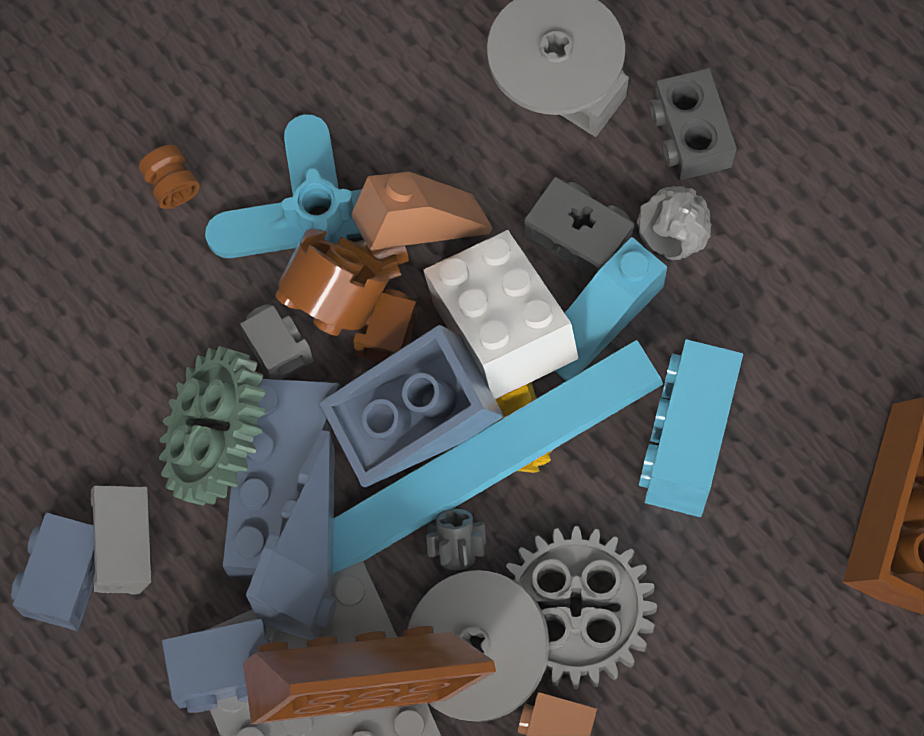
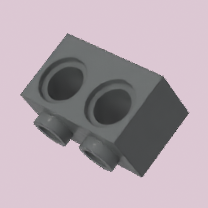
(702, 123)

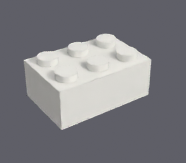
(502, 313)

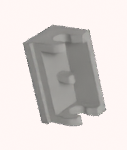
(121, 539)

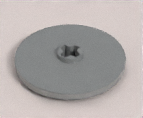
(543, 80)
(514, 636)

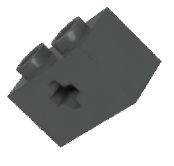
(571, 205)

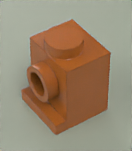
(387, 327)

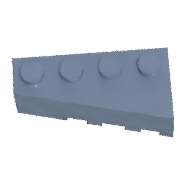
(272, 476)

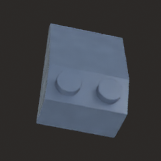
(411, 406)

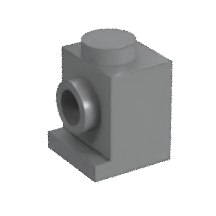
(275, 342)

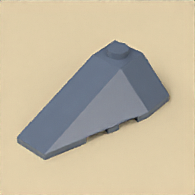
(296, 570)

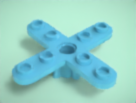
(284, 223)

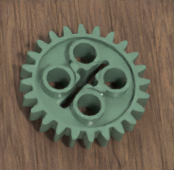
(203, 458)

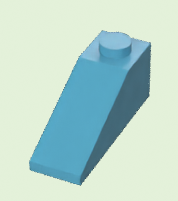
(612, 301)

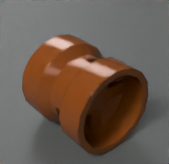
(169, 177)

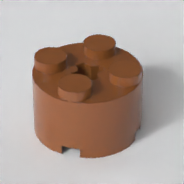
(332, 282)

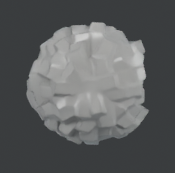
(675, 222)

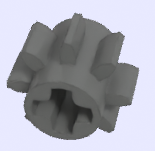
(455, 539)

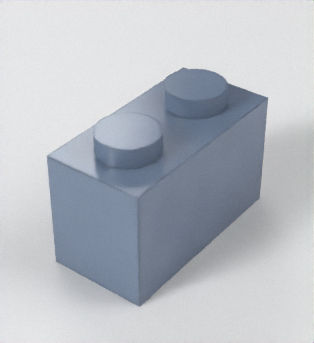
(57, 573)
(210, 664)

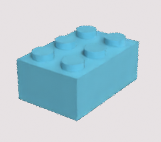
(690, 427)

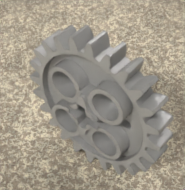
(576, 562)

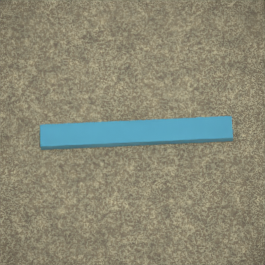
(492, 455)

